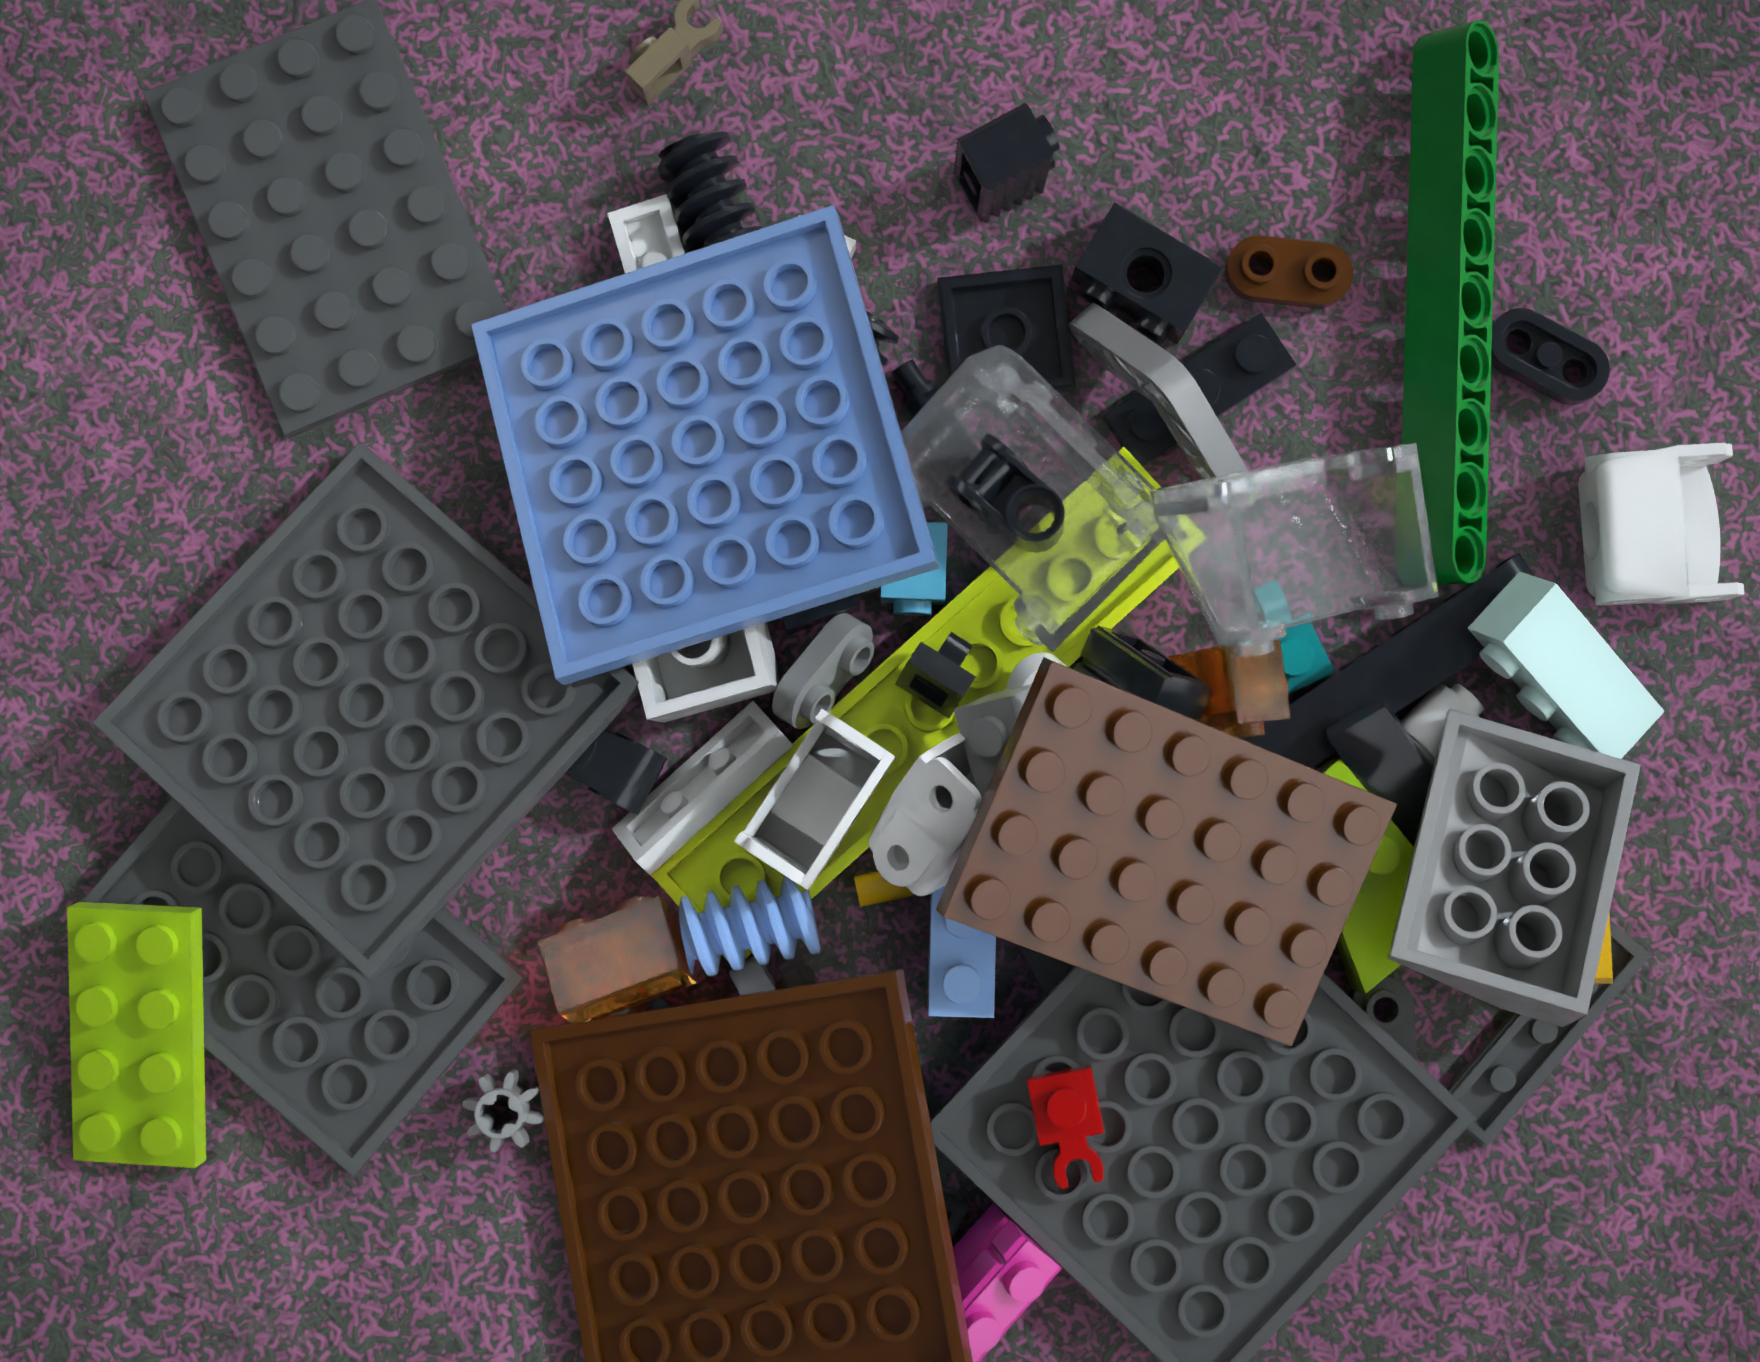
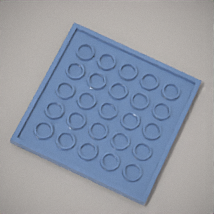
(701, 447)

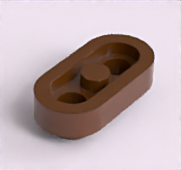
(1290, 272)

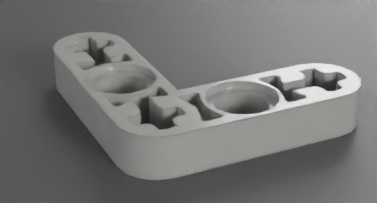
(1165, 383)

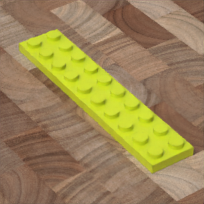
(898, 723)

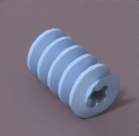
(748, 926)

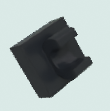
(937, 676)

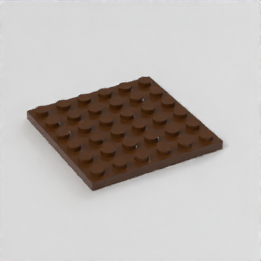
(752, 1180)

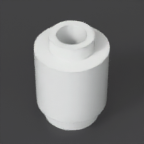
(1427, 717)

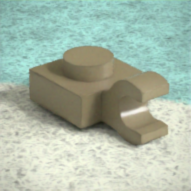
(662, 60)

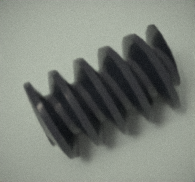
(702, 190)

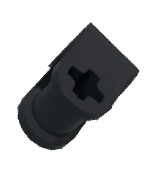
(999, 487)
(618, 770)

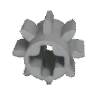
(488, 1120)

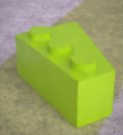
(1372, 920)

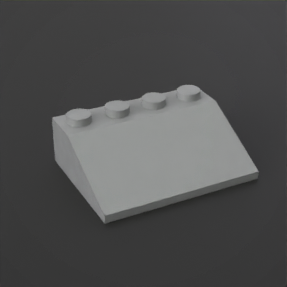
(1515, 868)

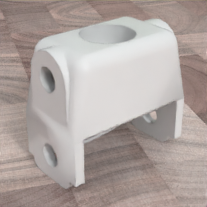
(1653, 526)
(816, 800)
(927, 820)

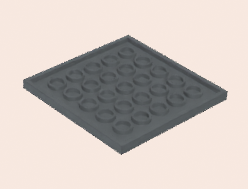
(363, 710)
(1222, 1153)

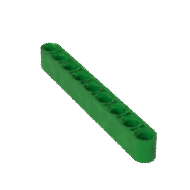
(1452, 288)

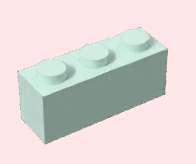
(1563, 667)

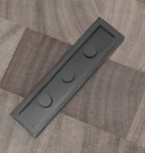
(1529, 1049)

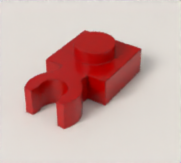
(1067, 1113)

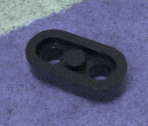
(1546, 351)

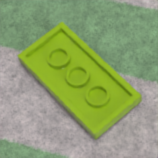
(137, 1034)

